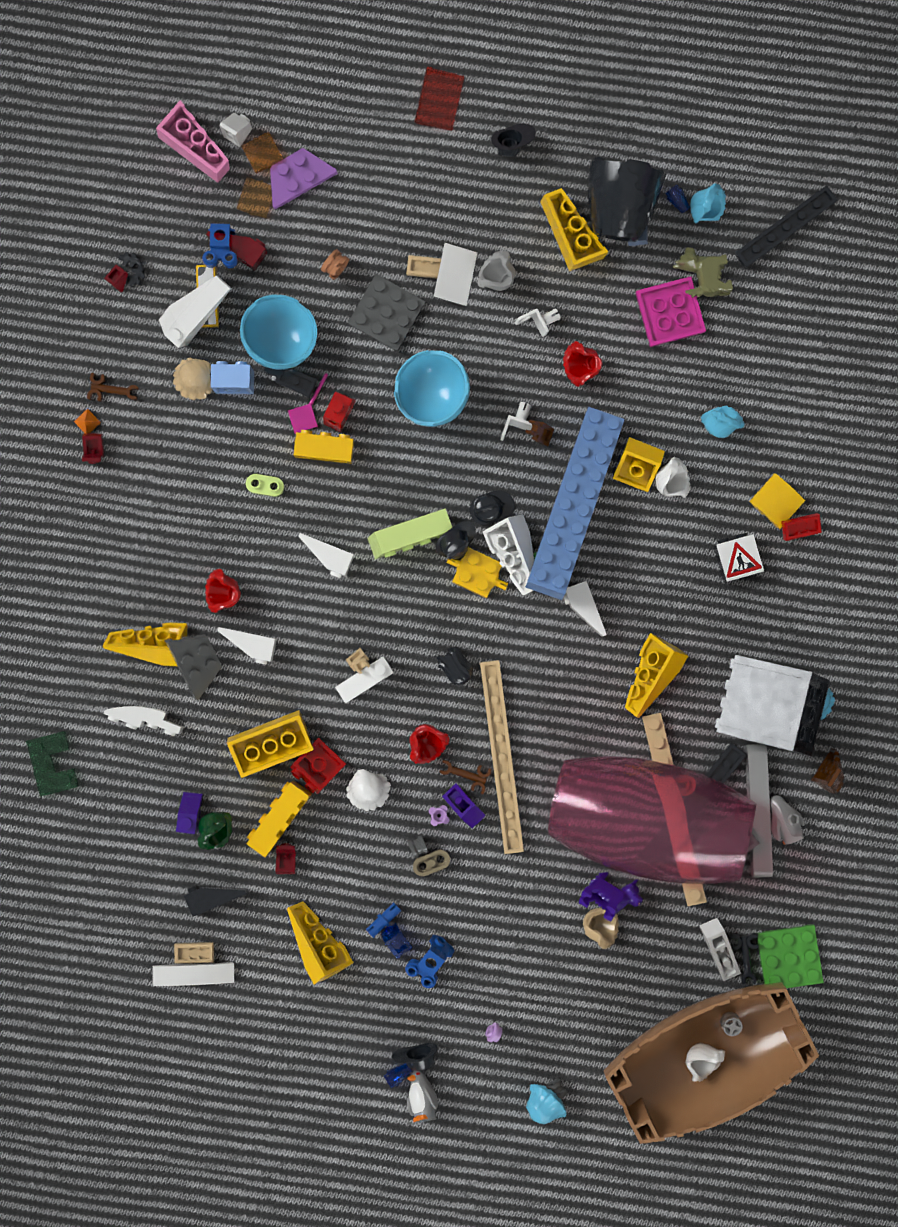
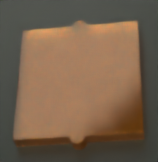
(262, 152)
(255, 198)

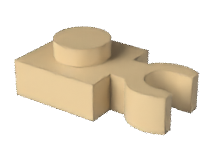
(358, 661)

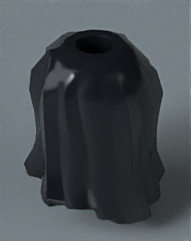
(455, 666)

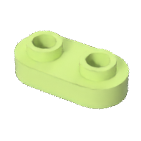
(264, 485)

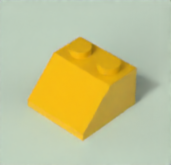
(638, 464)

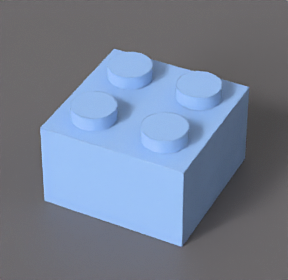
(232, 378)

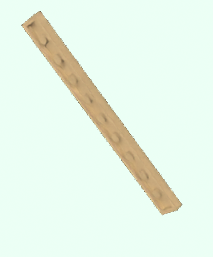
(661, 752)
(501, 757)

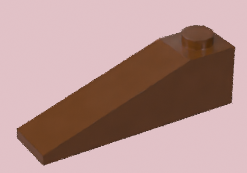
(830, 772)

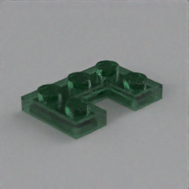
(40, 754)

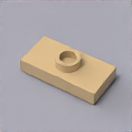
(423, 266)
(194, 952)

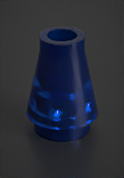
(677, 198)
(397, 1075)

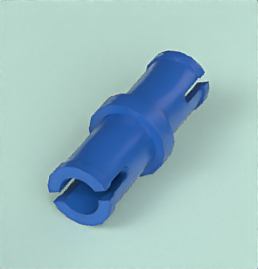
(383, 919)

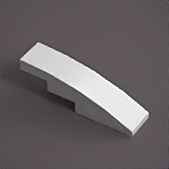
(193, 974)

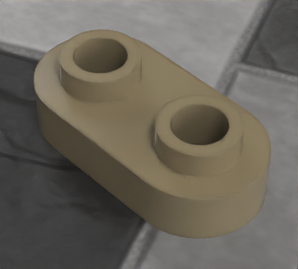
(431, 862)

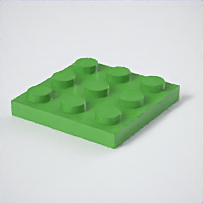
(790, 956)

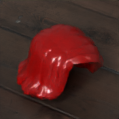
(581, 363)
(221, 591)
(427, 744)

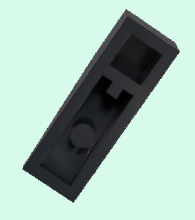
(209, 897)

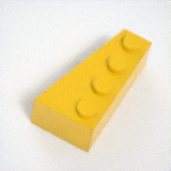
(571, 231)
(279, 818)

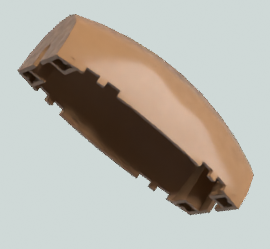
(659, 1088)

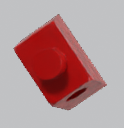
(338, 411)

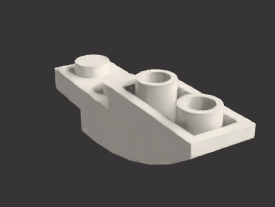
(137, 715)

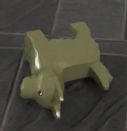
(707, 272)

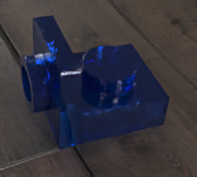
(396, 940)

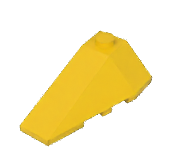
(147, 643)
(657, 668)
(317, 946)

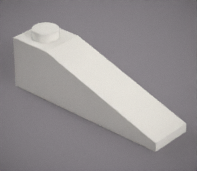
(189, 314)
(513, 546)

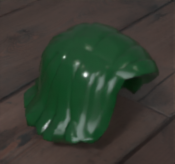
(214, 830)

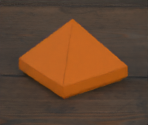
(87, 421)

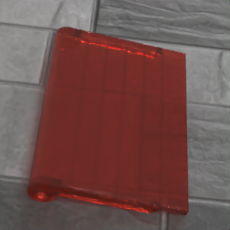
(439, 99)

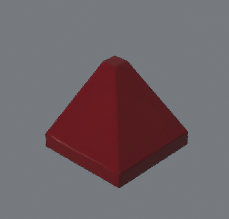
(117, 278)

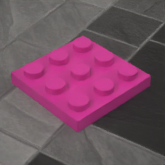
(670, 312)

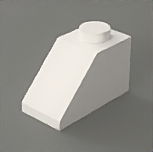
(236, 128)

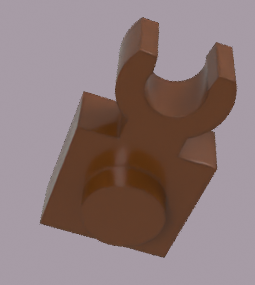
(541, 432)

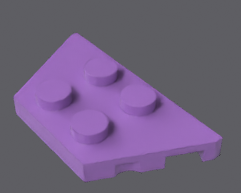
(297, 175)

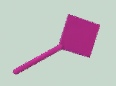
(303, 417)

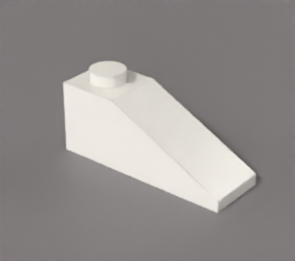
(332, 558)
(582, 603)
(253, 645)
(361, 682)
(720, 949)

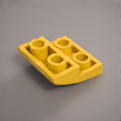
(777, 500)

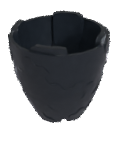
(622, 197)

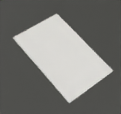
(455, 274)

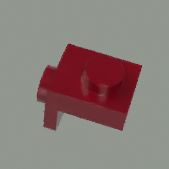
(92, 447)
(285, 859)

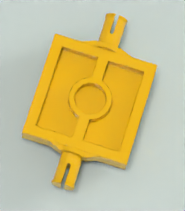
(477, 573)

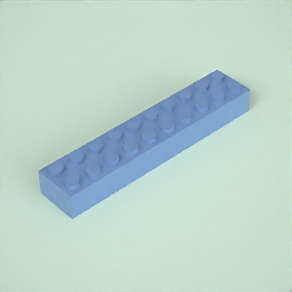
(574, 503)

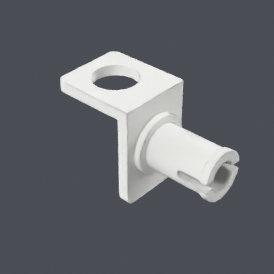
(540, 320)
(519, 420)

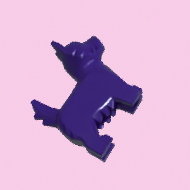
(610, 897)

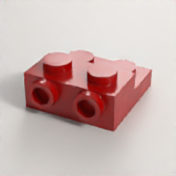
(317, 766)

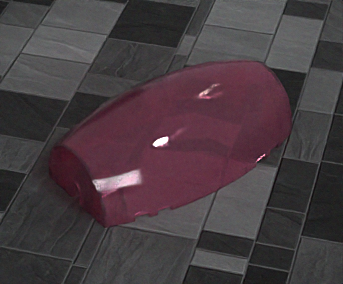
(652, 819)

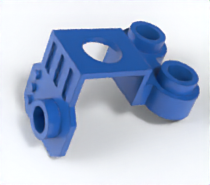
(220, 248)
(439, 952)

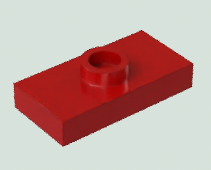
(801, 527)

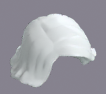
(673, 479)
(368, 790)
(703, 1060)

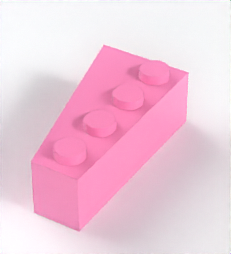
(191, 141)

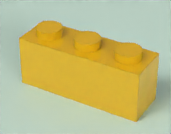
(324, 447)

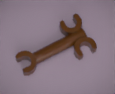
(98, 387)
(479, 778)

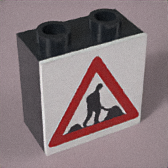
(738, 557)

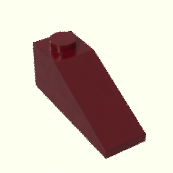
(247, 250)

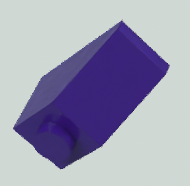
(463, 806)
(189, 813)

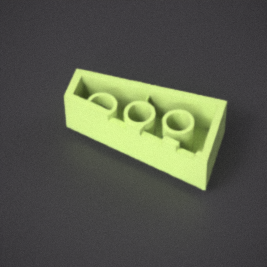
(409, 533)

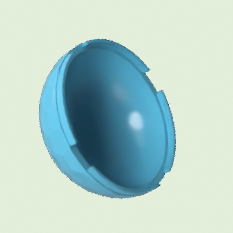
(278, 332)
(431, 388)

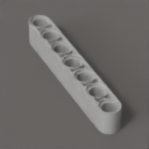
(758, 791)

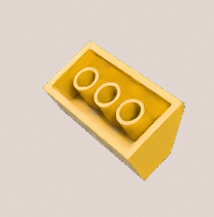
(270, 744)

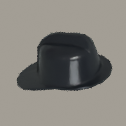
(512, 139)
(491, 507)
(456, 540)
(417, 1057)

